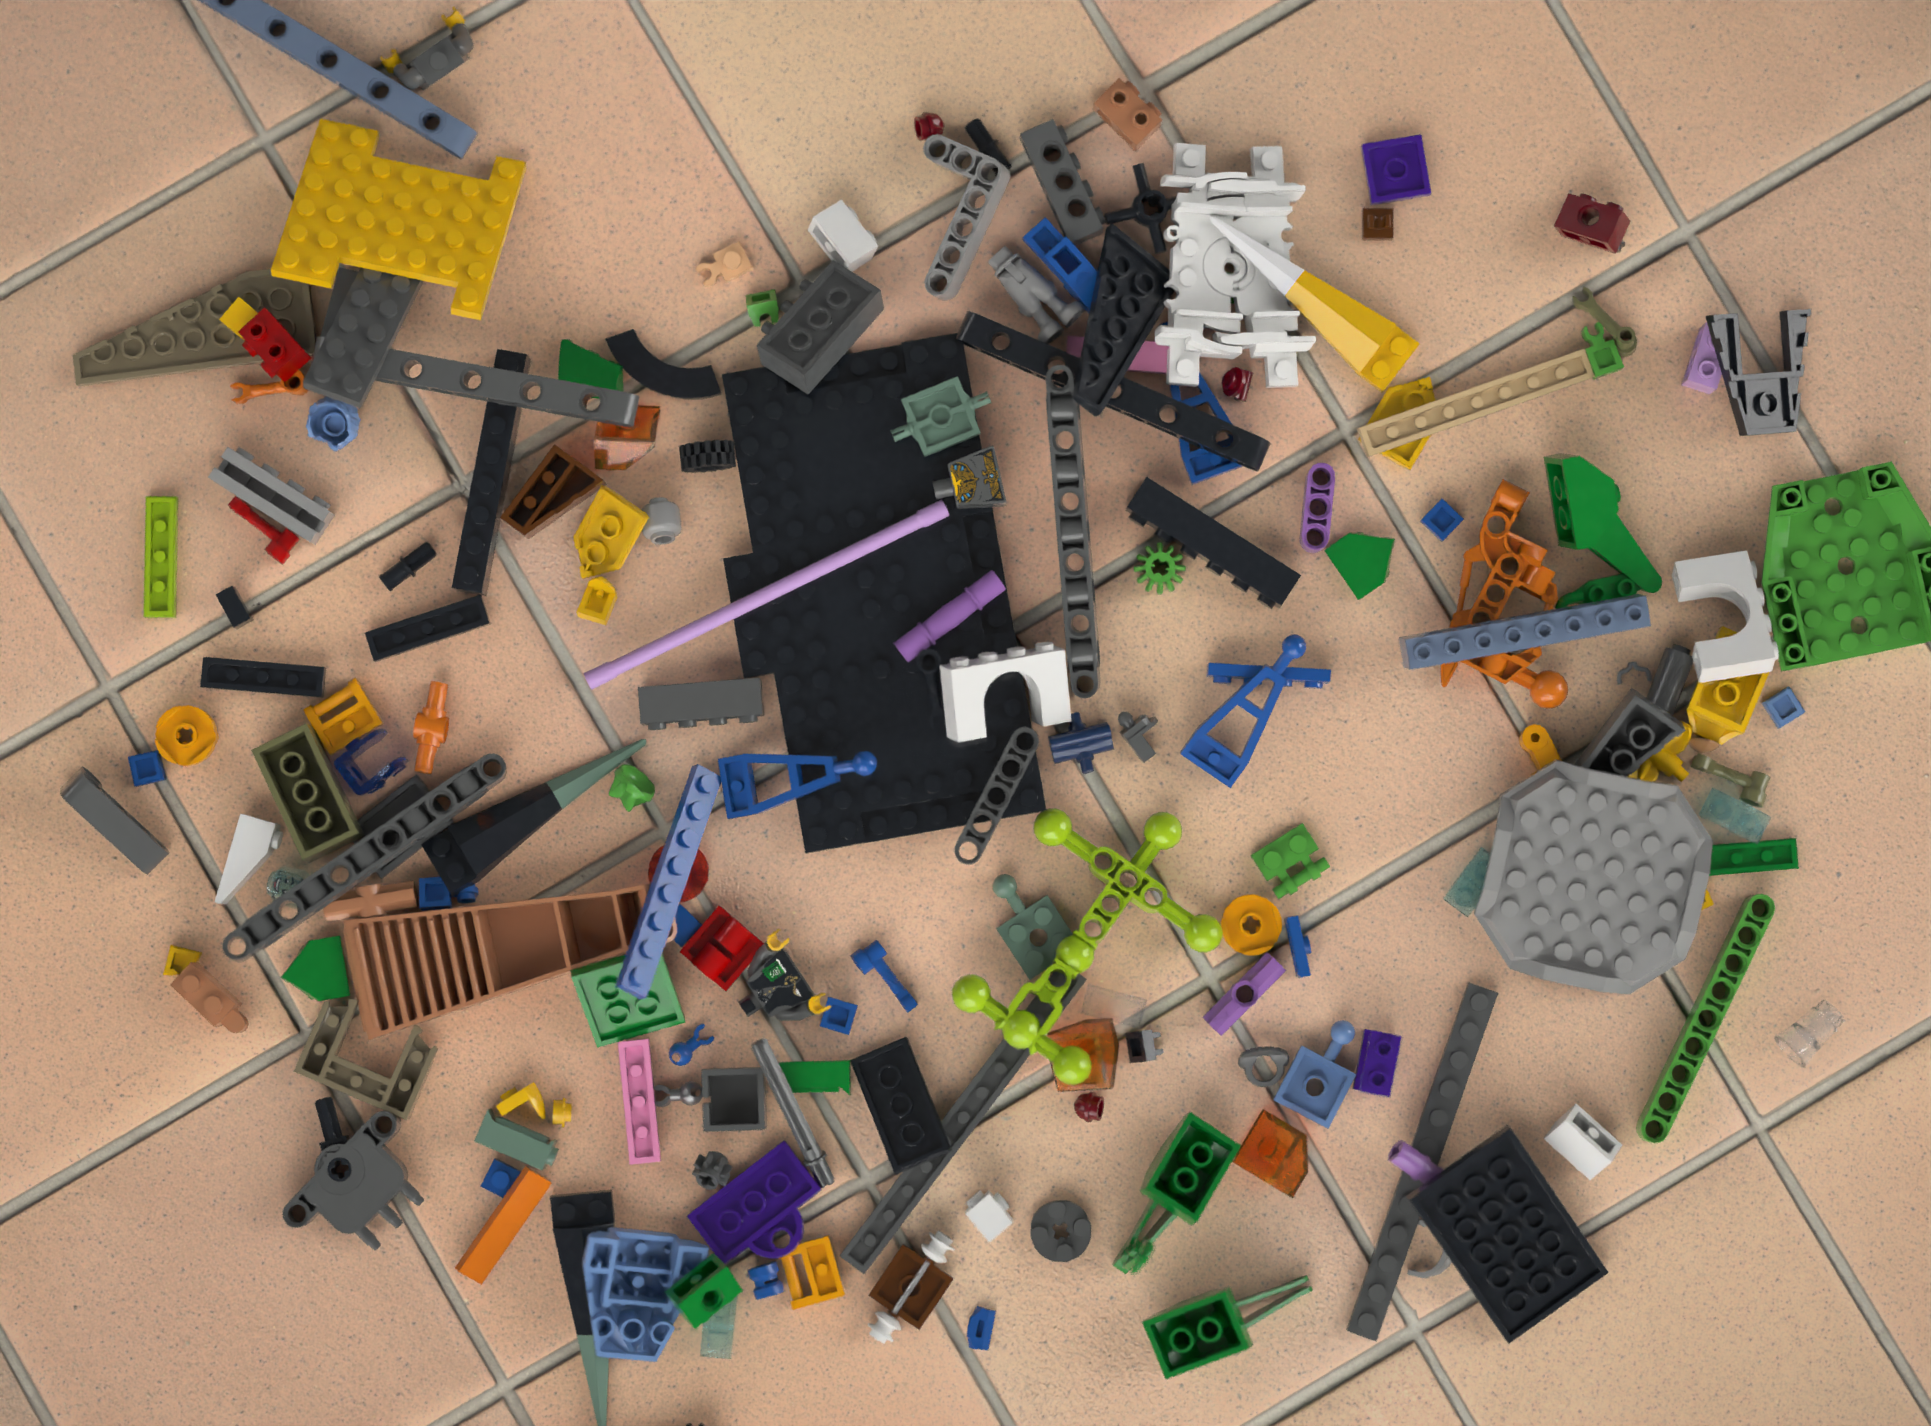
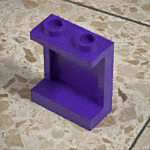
(1377, 1062)

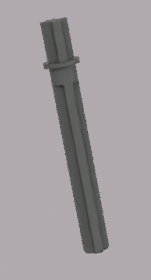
(809, 1147)

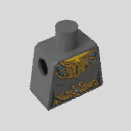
(973, 481)

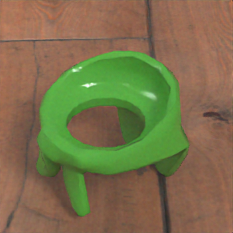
(631, 787)

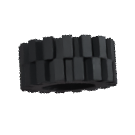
(707, 456)

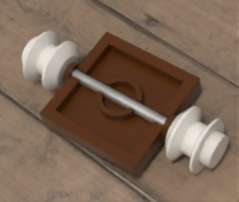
(911, 1287)

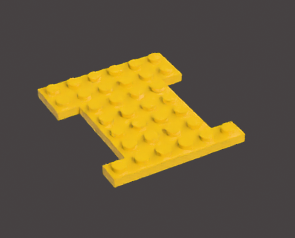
(396, 218)

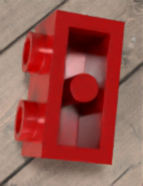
(274, 344)

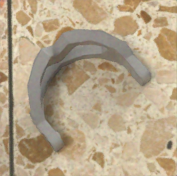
(1442, 1265)

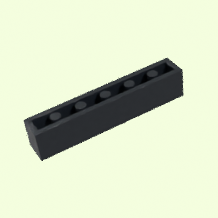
(1213, 543)

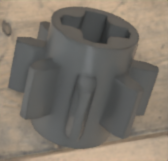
(712, 1170)

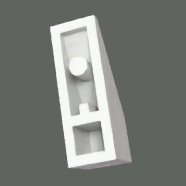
(249, 850)

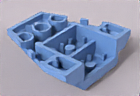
(627, 1287)

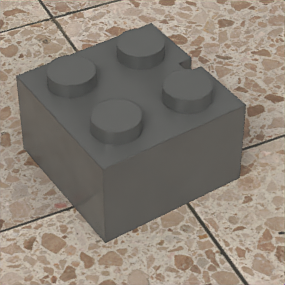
(736, 1099)

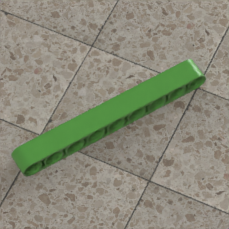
(1718, 1010)

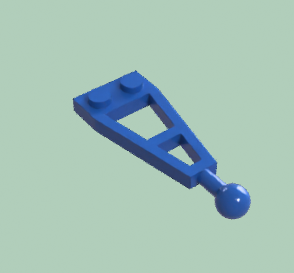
(1201, 463)
(1216, 757)
(739, 781)

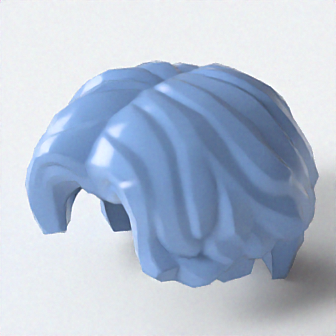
(333, 422)

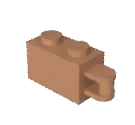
(210, 998)

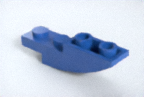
(1064, 261)

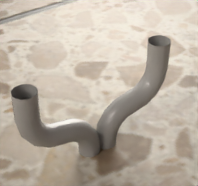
(1621, 672)

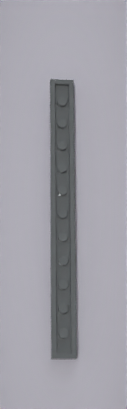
(958, 1125)
(1430, 1141)

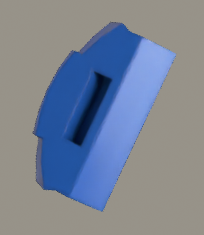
(980, 1328)

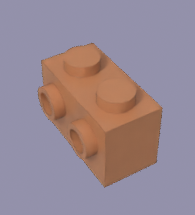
(1128, 113)

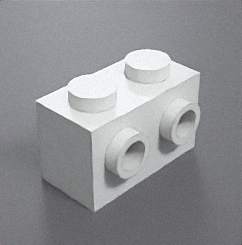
(843, 236)
(1581, 1142)
(989, 1213)

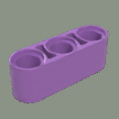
(1321, 493)

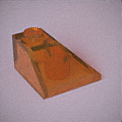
(622, 446)
(1102, 1045)
(1275, 1153)

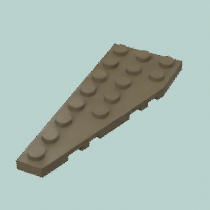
(193, 336)

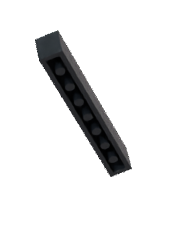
(488, 486)

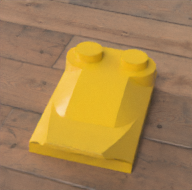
(1724, 706)

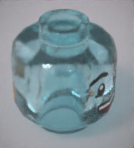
(283, 880)

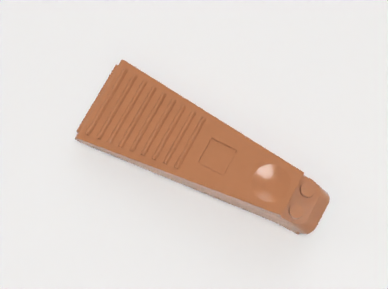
(459, 957)

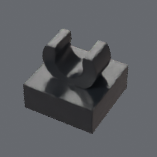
(1141, 1046)

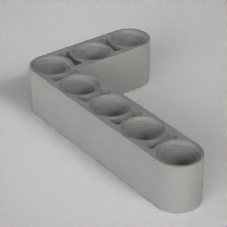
(965, 213)

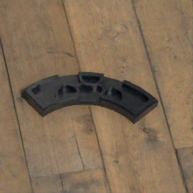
(658, 375)

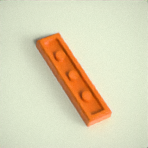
(503, 1225)

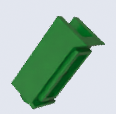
(817, 1076)

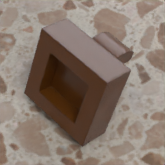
(1377, 224)

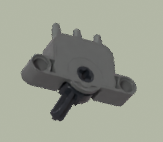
(368, 1185)

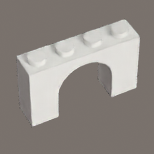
(1733, 579)
(967, 681)

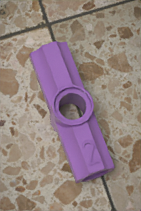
(1259, 979)

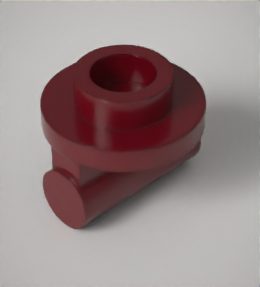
(1237, 383)

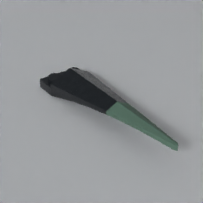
(483, 840)
(573, 1219)

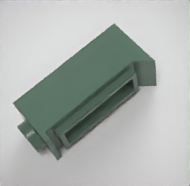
(516, 1141)

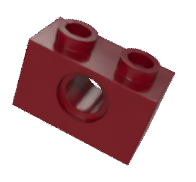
(1603, 234)

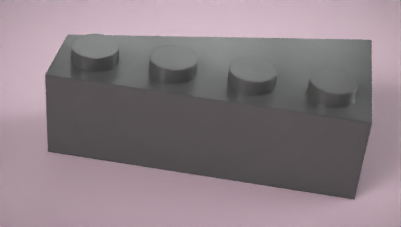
(1630, 736)

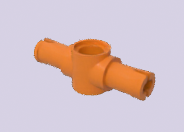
(431, 727)

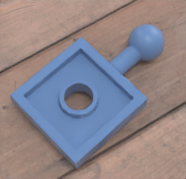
(1311, 1065)

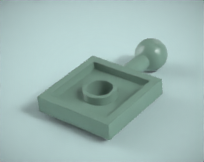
(1017, 929)

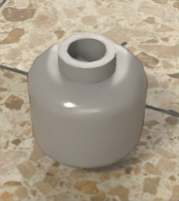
(663, 521)

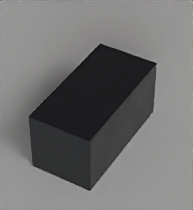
(234, 607)

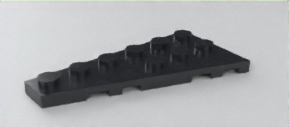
(1121, 315)

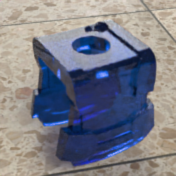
(352, 773)

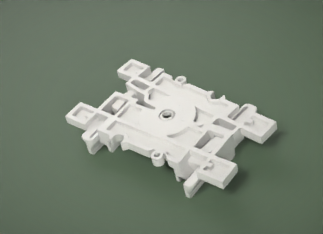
(1199, 261)

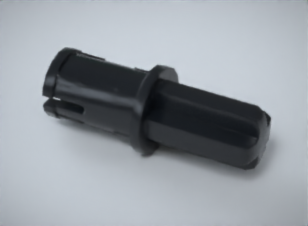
(986, 143)
(408, 566)

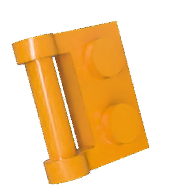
(349, 724)
(821, 1273)

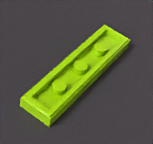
(160, 556)

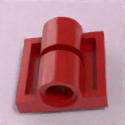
(722, 948)

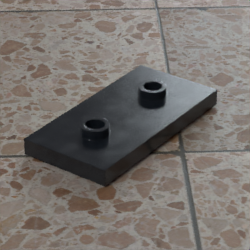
(901, 1105)

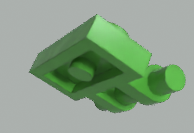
(1286, 852)

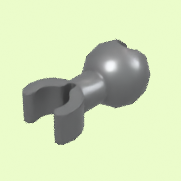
(685, 1094)

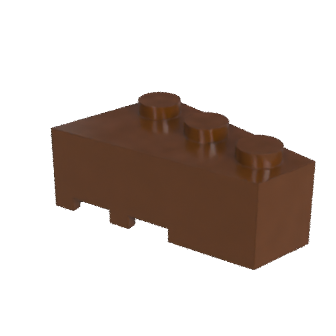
(550, 493)

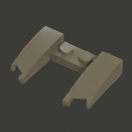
(394, 1094)

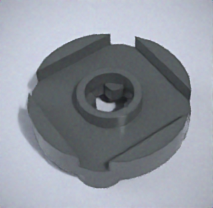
(1058, 1213)

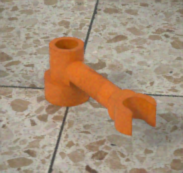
(252, 391)

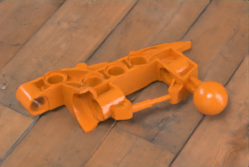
(1548, 687)

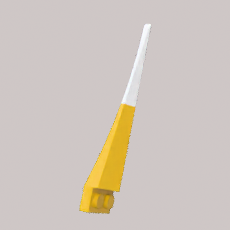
(1359, 335)

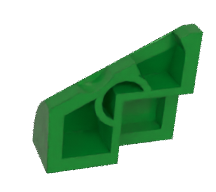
(588, 367)

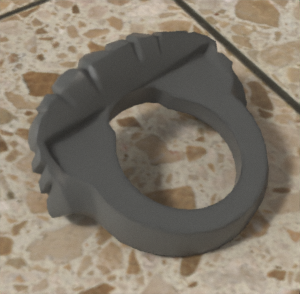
(1248, 1058)

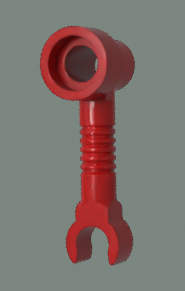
(280, 542)

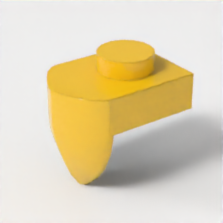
(597, 601)
(513, 1099)

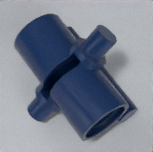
(1081, 743)

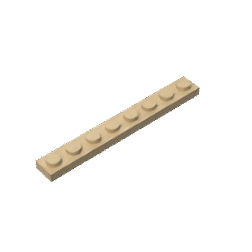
(1475, 402)

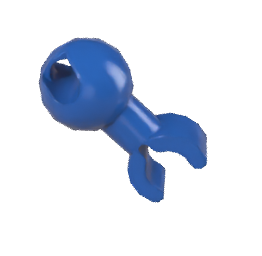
(685, 1049)

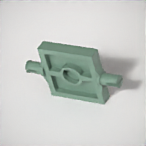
(941, 416)

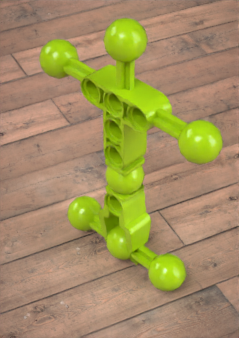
(1077, 951)

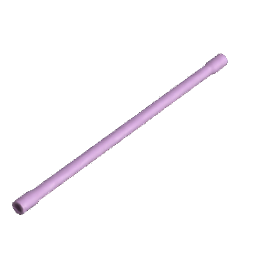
(610, 670)

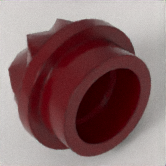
(928, 125)
(1089, 1106)

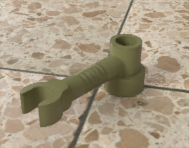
(1590, 306)
(1753, 786)

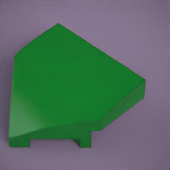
(1362, 561)
(319, 970)

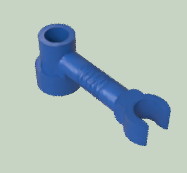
(871, 958)

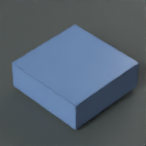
(1783, 707)

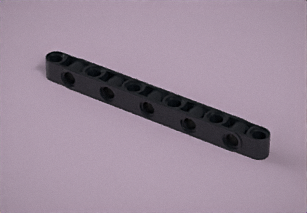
(1134, 401)

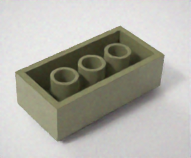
(308, 793)

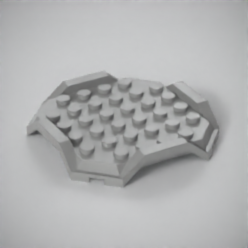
(1594, 878)

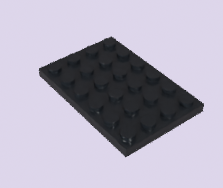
(1507, 1234)

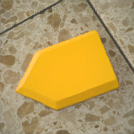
(1398, 400)
(607, 533)

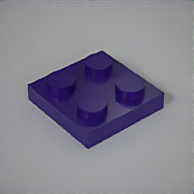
(1396, 169)

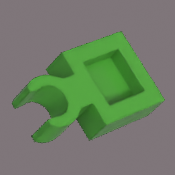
(1602, 355)

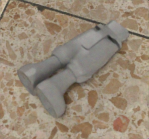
(1030, 288)

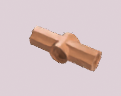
(373, 901)

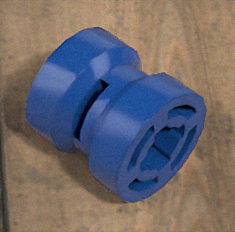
(765, 1273)

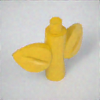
(1666, 759)

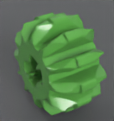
(1161, 558)

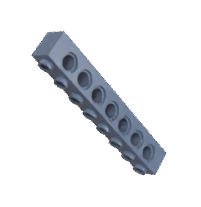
(1524, 631)

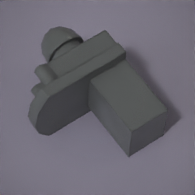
(1133, 733)

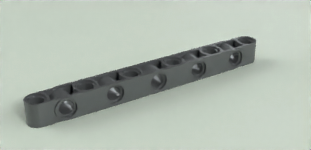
(506, 387)
(1073, 532)
(364, 858)

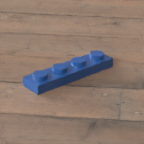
(1311, 677)

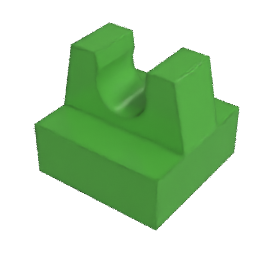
(762, 303)

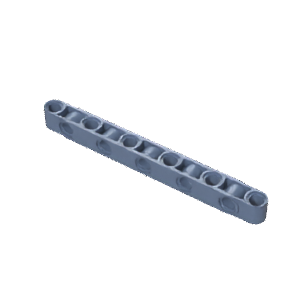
(348, 73)

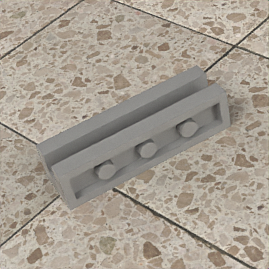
(271, 495)

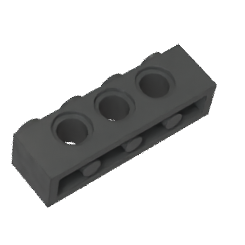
(1035, 143)

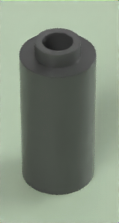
(1670, 678)

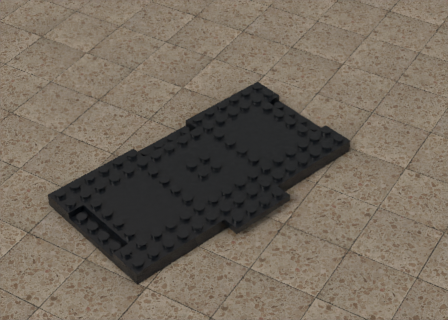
(812, 483)

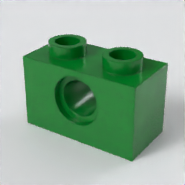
(704, 1291)

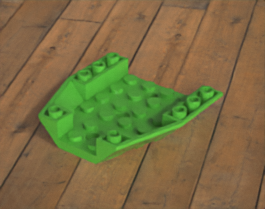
(1890, 576)

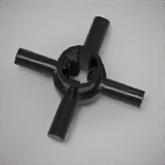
(1136, 211)

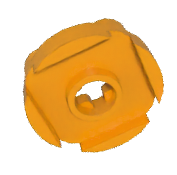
(203, 735)
(1266, 934)

